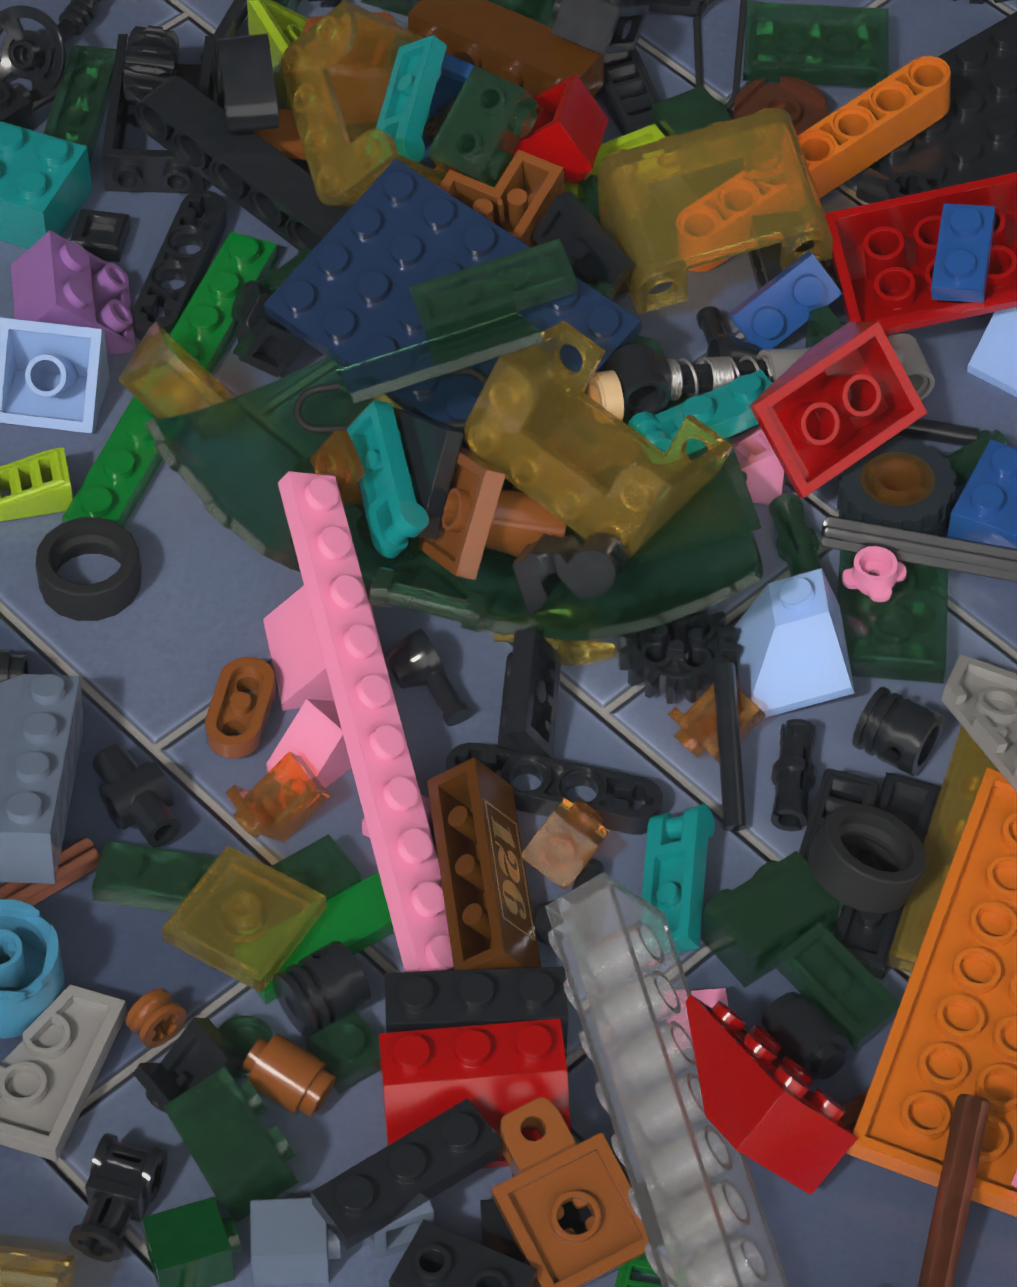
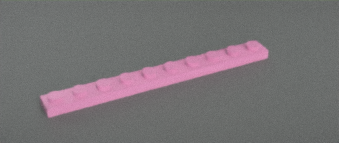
(369, 720)

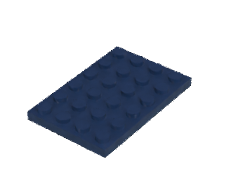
(403, 231)

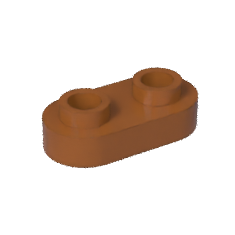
(239, 712)

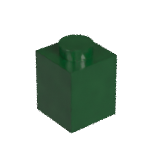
(191, 1245)

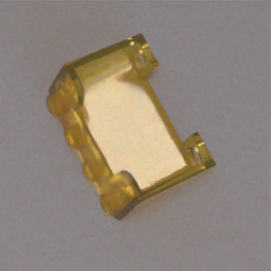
(336, 93)
(710, 200)
(576, 452)

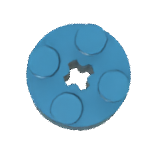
(28, 966)

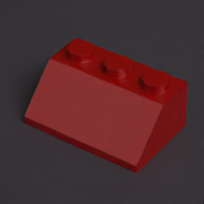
(487, 1063)

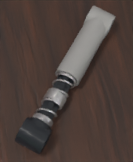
(653, 380)

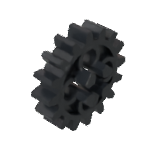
(648, 662)

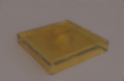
(244, 918)

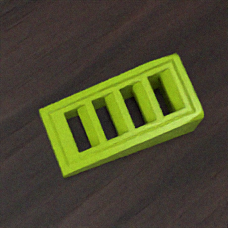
(50, 485)

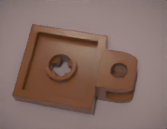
(556, 1173)

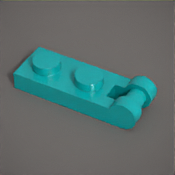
(410, 95)
(722, 410)
(387, 483)
(677, 870)

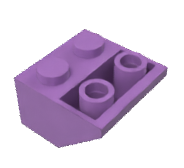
(72, 287)

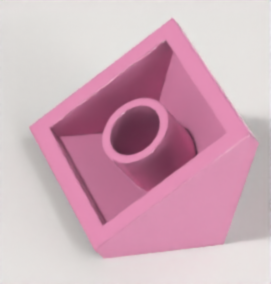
(297, 653)

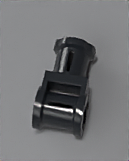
(117, 1190)

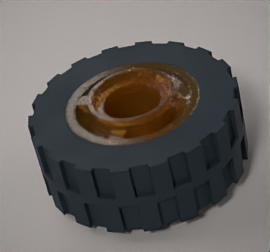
(900, 487)

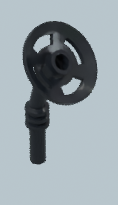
(30, 53)

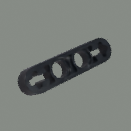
(174, 265)
(560, 776)

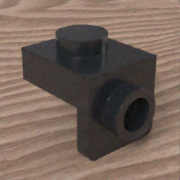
(193, 1057)

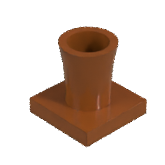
(485, 516)

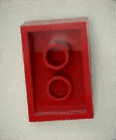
(566, 129)
(836, 405)

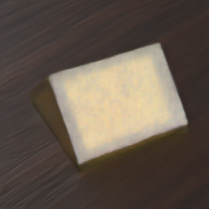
(169, 377)

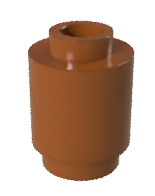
(289, 1075)

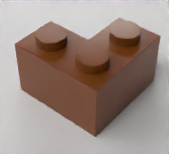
(517, 199)

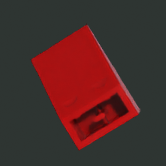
(764, 1100)

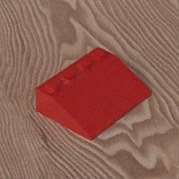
(889, 253)

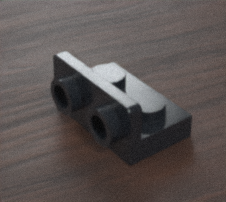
(586, 243)
(530, 695)

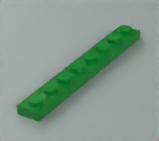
(204, 332)

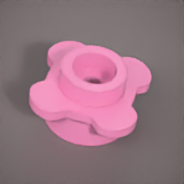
(874, 573)

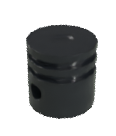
(898, 731)
(321, 988)

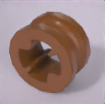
(156, 1018)

